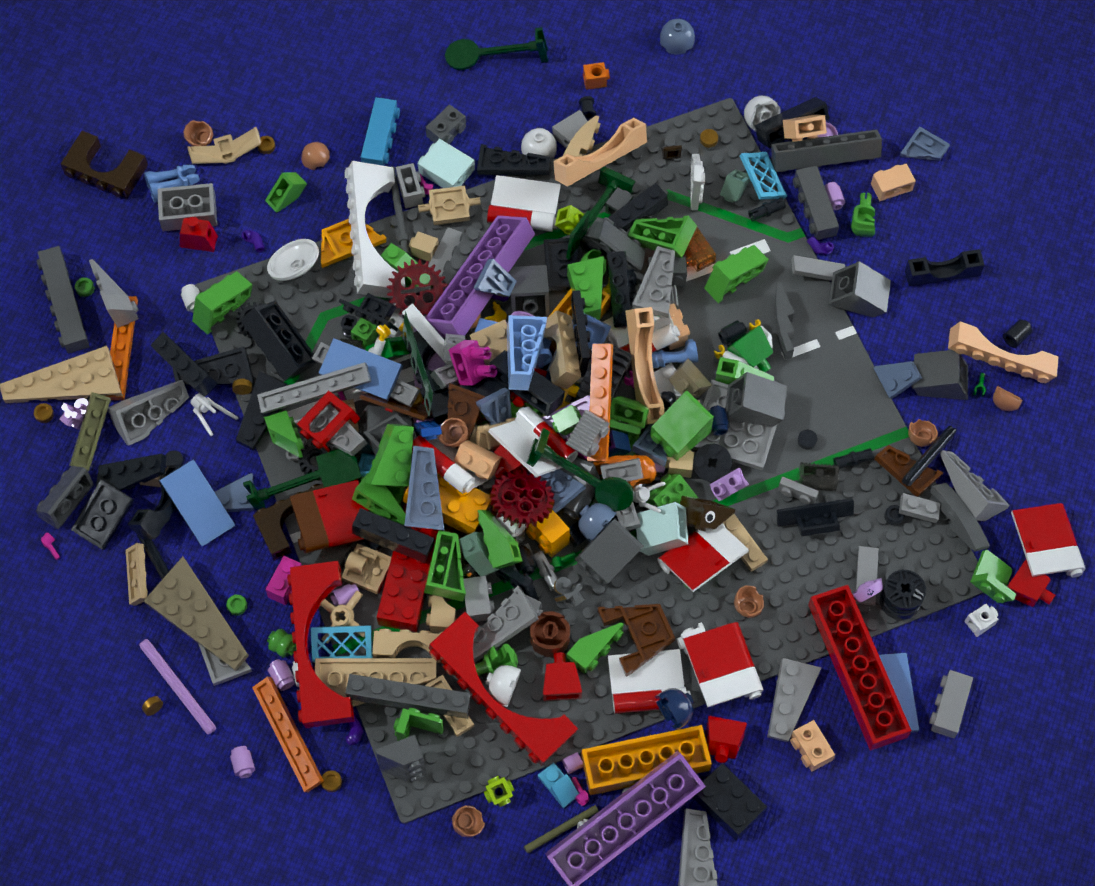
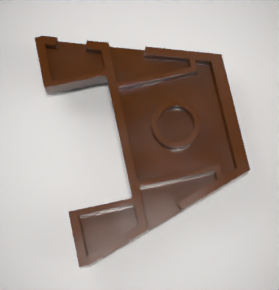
(647, 629)

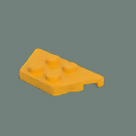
(337, 243)

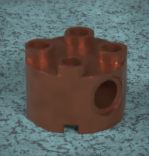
(550, 634)

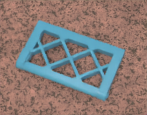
(751, 170)
(337, 629)

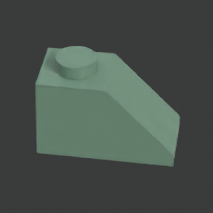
(735, 185)
(477, 553)

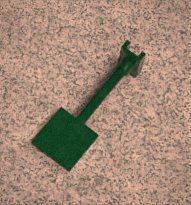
(611, 180)
(334, 469)

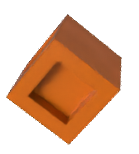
(592, 81)

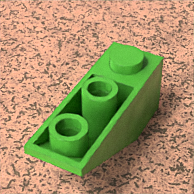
(730, 370)
(284, 432)
(501, 545)
(592, 647)

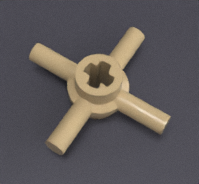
(346, 609)

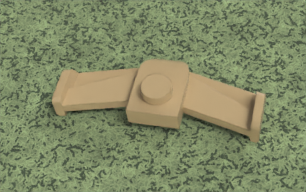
(225, 148)

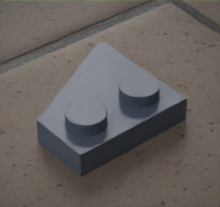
(234, 495)

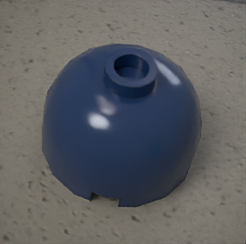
(675, 707)

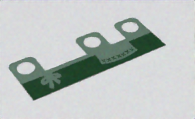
(418, 361)

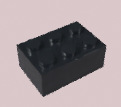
(730, 802)

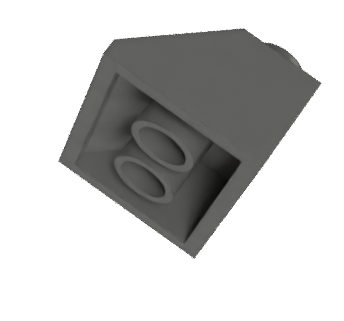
(614, 240)
(65, 496)
(402, 760)

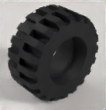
(620, 365)

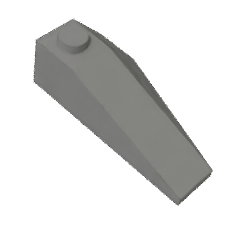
(114, 298)
(143, 412)
(969, 487)

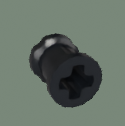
(587, 107)
(347, 321)

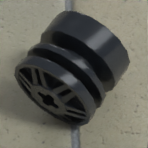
(899, 604)

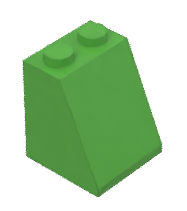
(682, 426)

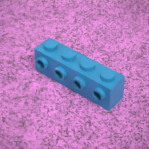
(379, 132)

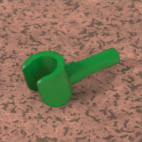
(980, 386)
(557, 561)

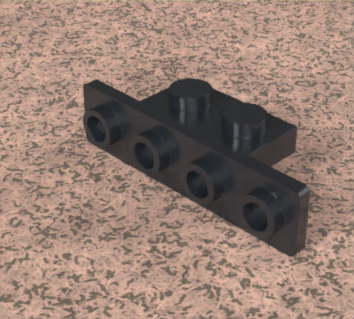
(621, 286)
(375, 309)
(817, 517)

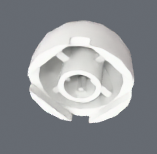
(759, 110)
(539, 142)
(503, 683)

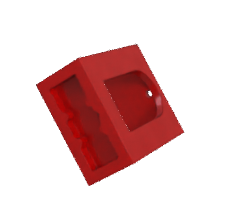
(321, 438)

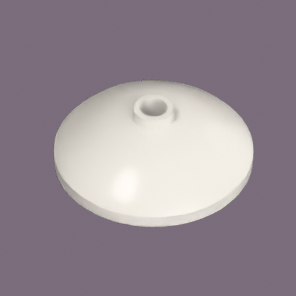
(293, 260)

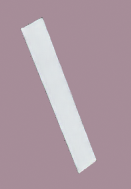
(426, 330)

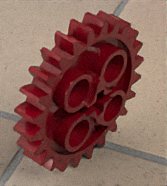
(414, 272)
(522, 499)

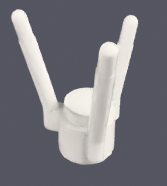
(204, 404)
(642, 494)

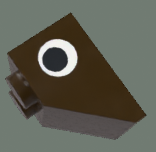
(705, 513)

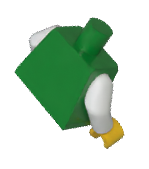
(389, 348)
(751, 348)

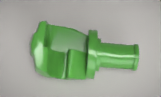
(862, 217)
(495, 659)

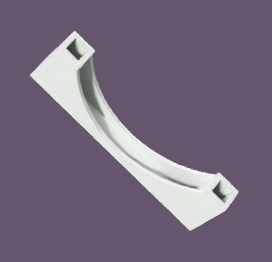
(364, 184)

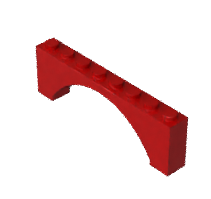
(309, 588)
(537, 736)

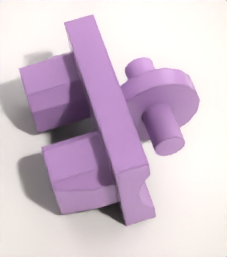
(74, 415)
(729, 484)

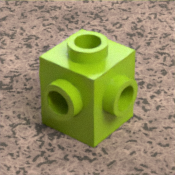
(568, 218)
(506, 786)

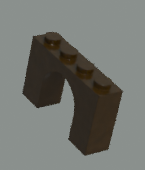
(118, 181)
(270, 525)

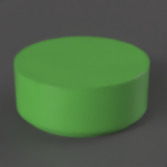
(84, 287)
(236, 605)

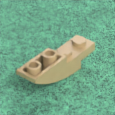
(583, 138)

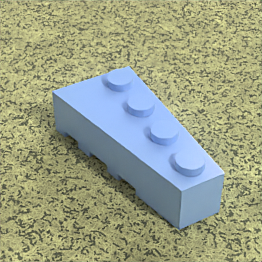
(523, 347)

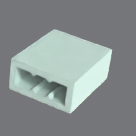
(446, 165)
(663, 529)

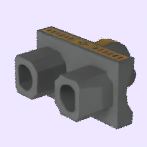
(569, 593)

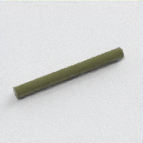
(560, 829)

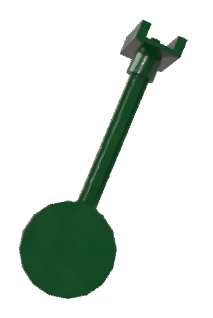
(465, 53)
(610, 491)

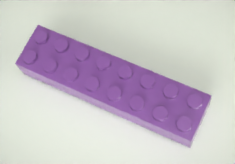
(459, 302)
(625, 820)

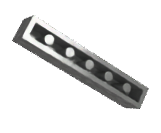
(826, 150)
(63, 299)
(408, 696)

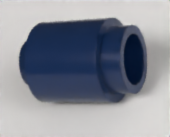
(720, 420)

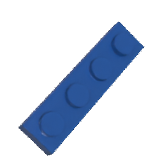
(427, 429)

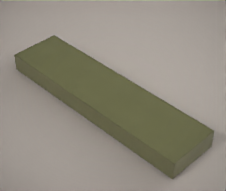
(90, 431)

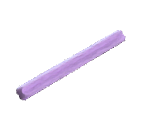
(177, 686)

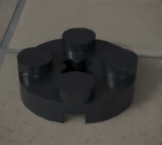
(712, 451)

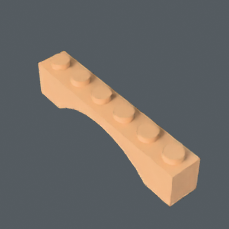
(627, 138)
(640, 333)
(970, 341)

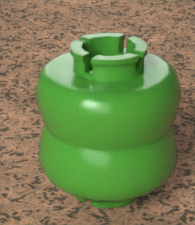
(281, 643)

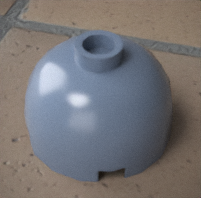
(677, 36)
(594, 519)

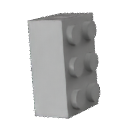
(186, 202)

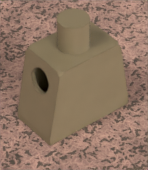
(690, 379)

